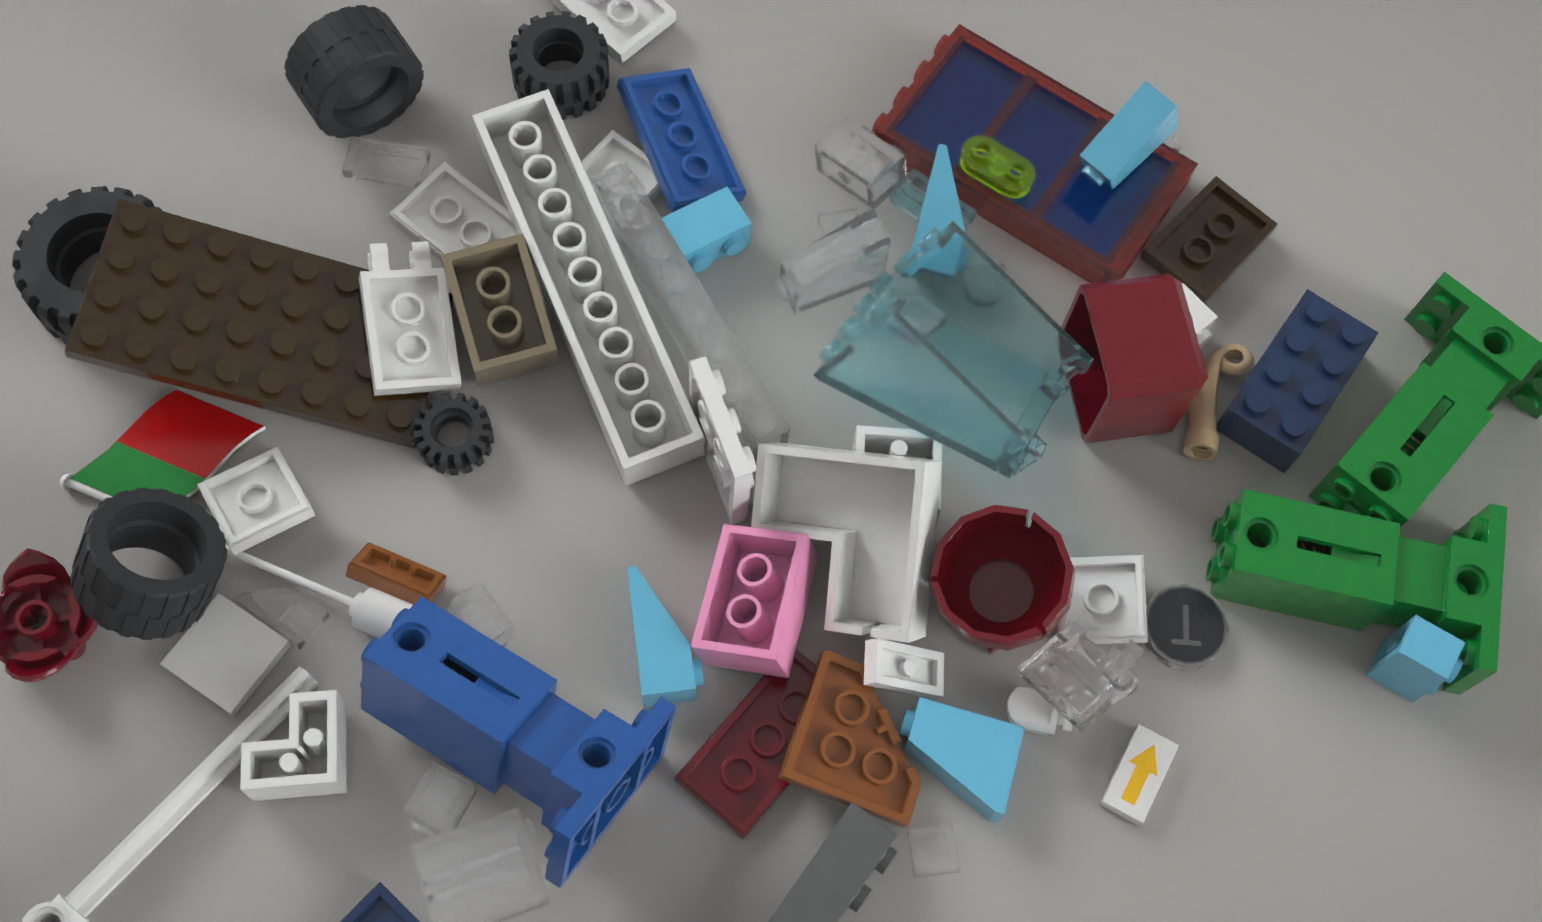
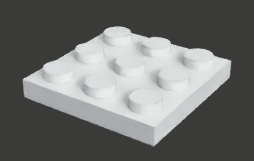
(726, 458)

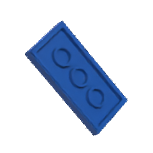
(679, 136)

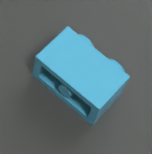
(710, 229)
(1416, 659)

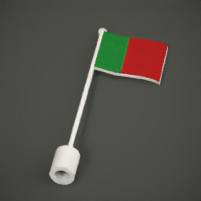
(184, 444)

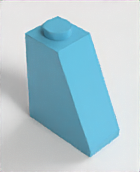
(1130, 136)
(965, 752)

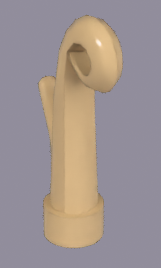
(1201, 438)

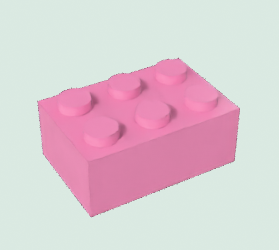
(755, 600)

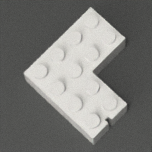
(879, 525)

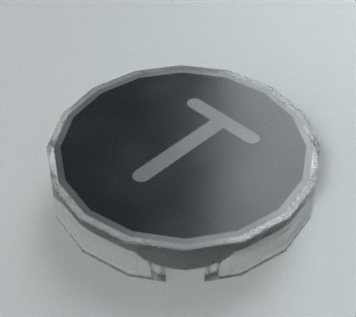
(1185, 627)

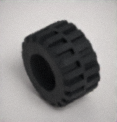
(561, 39)

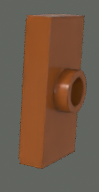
(395, 574)

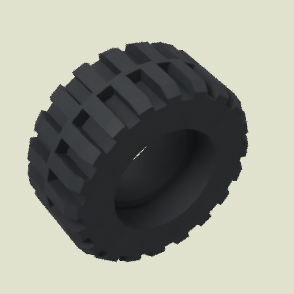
(57, 246)

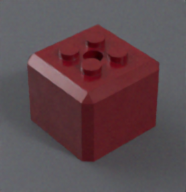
(1142, 353)

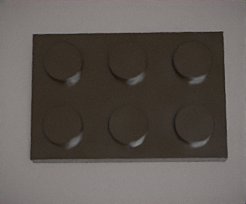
(1209, 239)

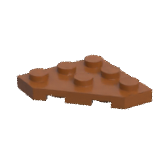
(850, 745)

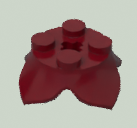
(36, 588)

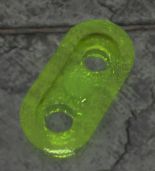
(996, 166)

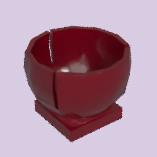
(1001, 579)

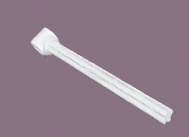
(172, 809)

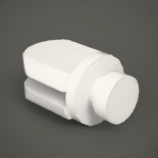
(1034, 713)

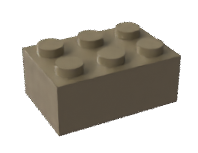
(500, 309)

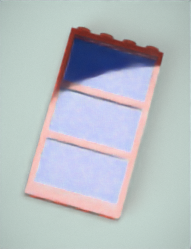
(991, 93)

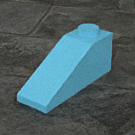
(941, 199)
(661, 648)

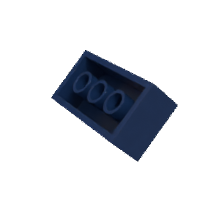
(1296, 381)

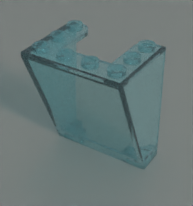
(975, 380)

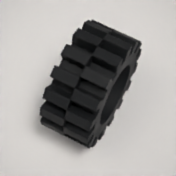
(449, 411)

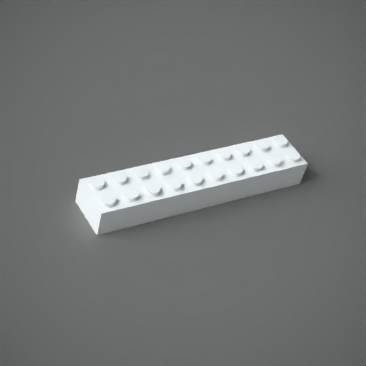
(589, 288)

